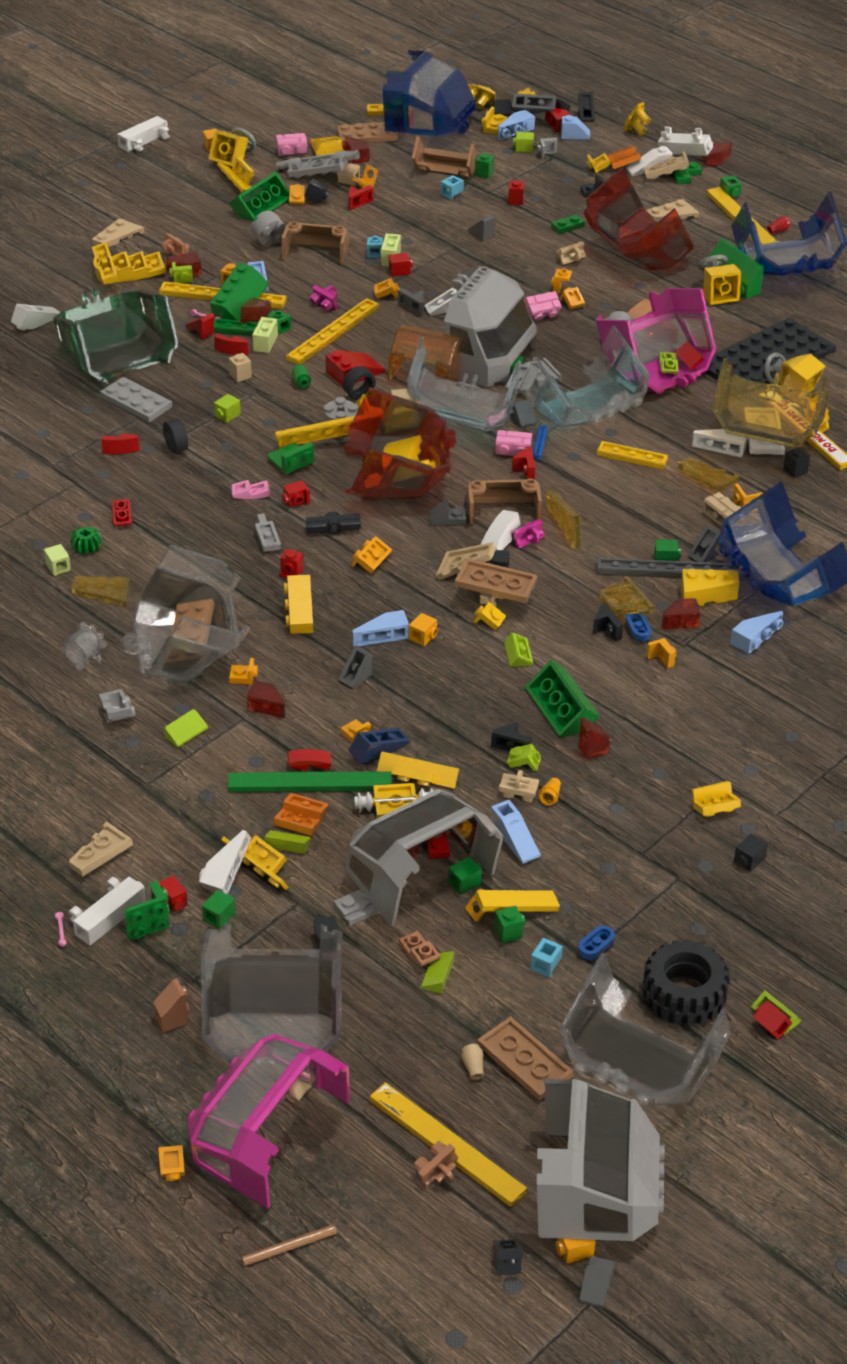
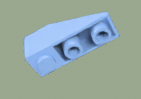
(518, 122)
(753, 631)
(515, 832)

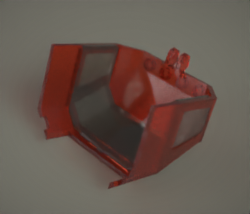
(622, 221)
(387, 419)

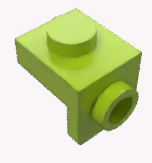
(181, 274)
(524, 755)

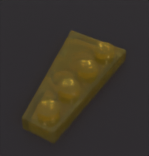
(565, 515)

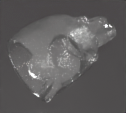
(84, 645)

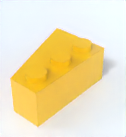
(709, 585)
(299, 604)

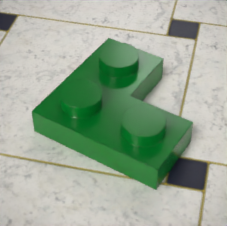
(684, 176)

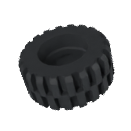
(682, 1003)

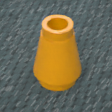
(550, 792)

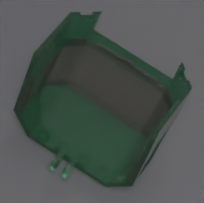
(117, 333)

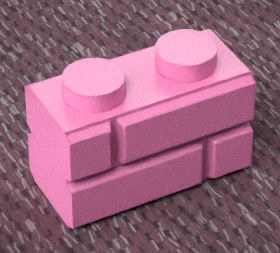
(291, 144)
(543, 305)
(512, 442)

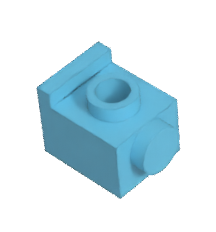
(451, 187)
(374, 243)
(546, 957)

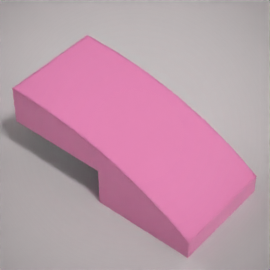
(244, 490)

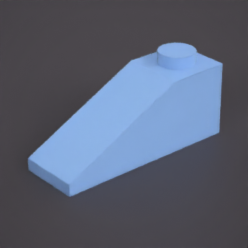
(384, 628)

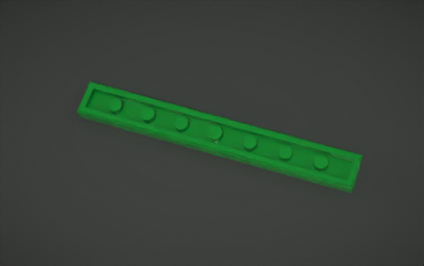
(306, 781)

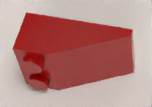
(341, 362)

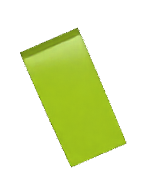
(668, 362)

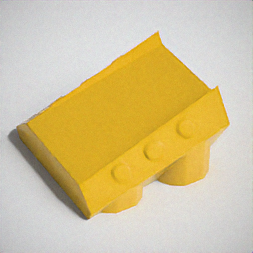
(327, 145)

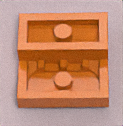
(623, 157)
(301, 814)

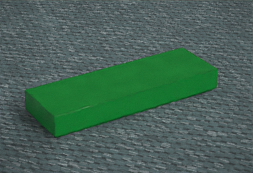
(234, 327)

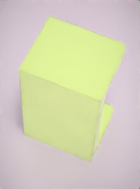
(390, 246)
(265, 335)

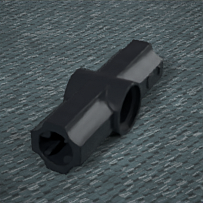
(333, 523)

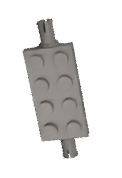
(317, 164)

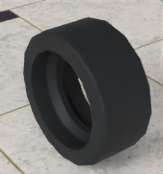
(353, 376)
(175, 435)

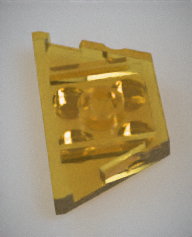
(626, 598)

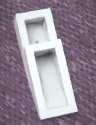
(501, 529)

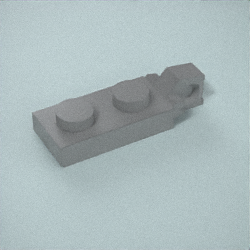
(267, 534)

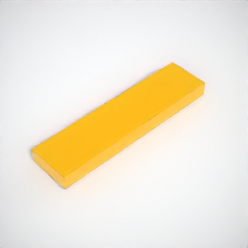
(632, 455)
(523, 899)

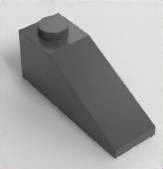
(533, 103)

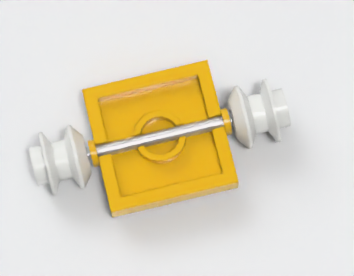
(388, 798)

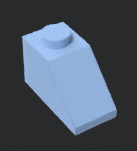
(573, 128)

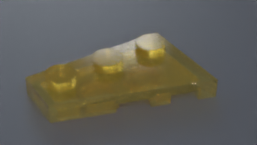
(703, 473)
(104, 587)

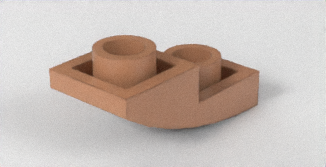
(640, 309)
(418, 949)

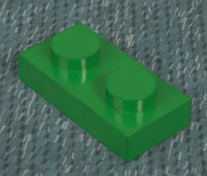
(568, 224)

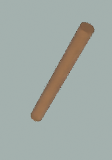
(288, 1245)

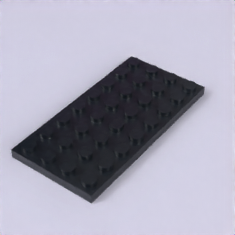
(784, 337)

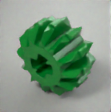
(85, 540)

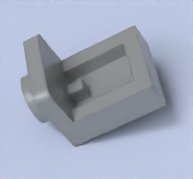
(547, 146)

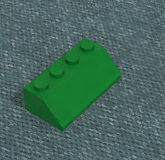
(261, 197)
(750, 269)
(238, 289)
(560, 699)

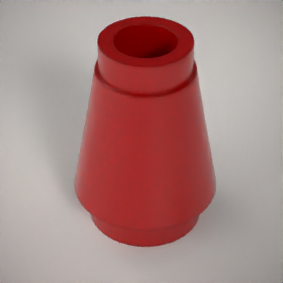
(780, 224)

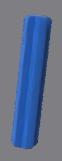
(539, 442)

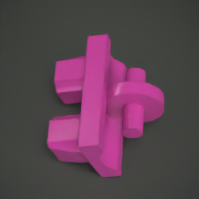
(326, 296)
(529, 533)

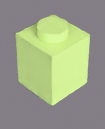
(57, 559)

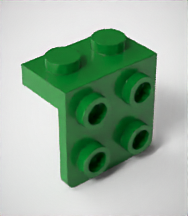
(292, 457)
(149, 915)

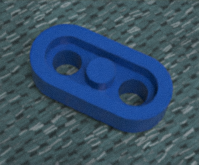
(638, 627)
(593, 945)

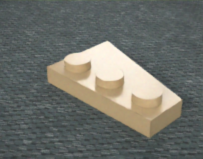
(667, 168)
(682, 207)
(116, 231)
(455, 559)
(100, 850)

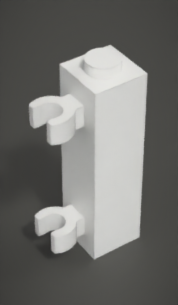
(142, 134)
(690, 143)
(108, 910)

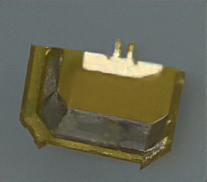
(768, 410)

